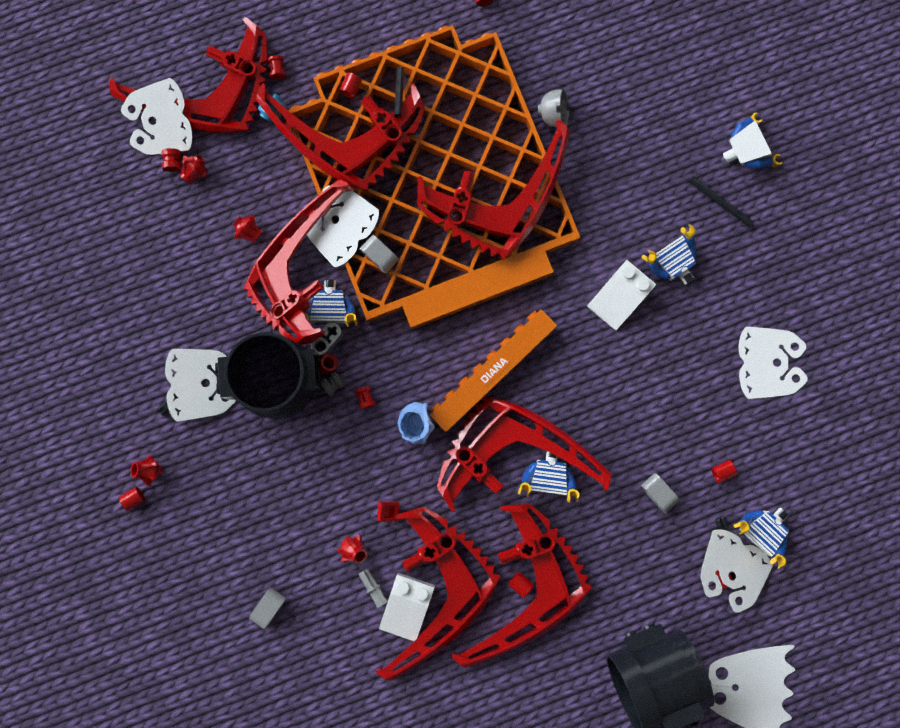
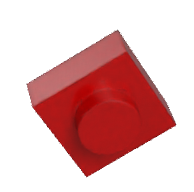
(387, 511)

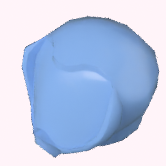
(417, 415)

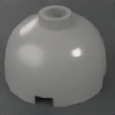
(554, 107)

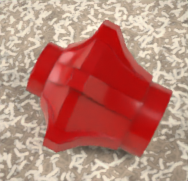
(193, 168)
(246, 228)
(146, 470)
(353, 550)

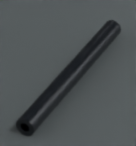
(720, 201)

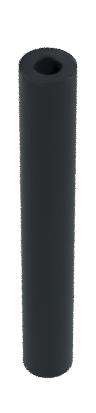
(399, 92)

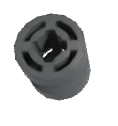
(336, 382)

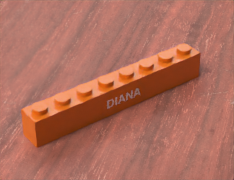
(489, 374)

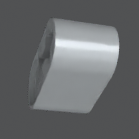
(379, 254)
(334, 339)
(660, 493)
(267, 608)

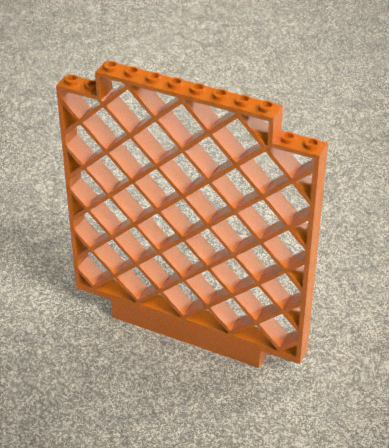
(478, 284)

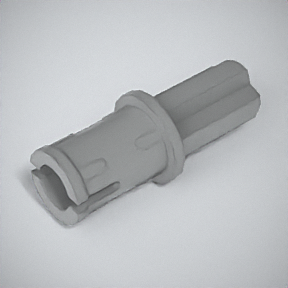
(373, 588)

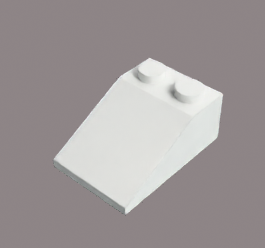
(621, 295)
(406, 607)

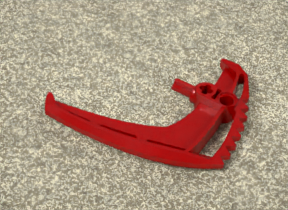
(228, 95)
(355, 152)
(495, 219)
(273, 270)
(501, 433)
(458, 582)
(549, 587)

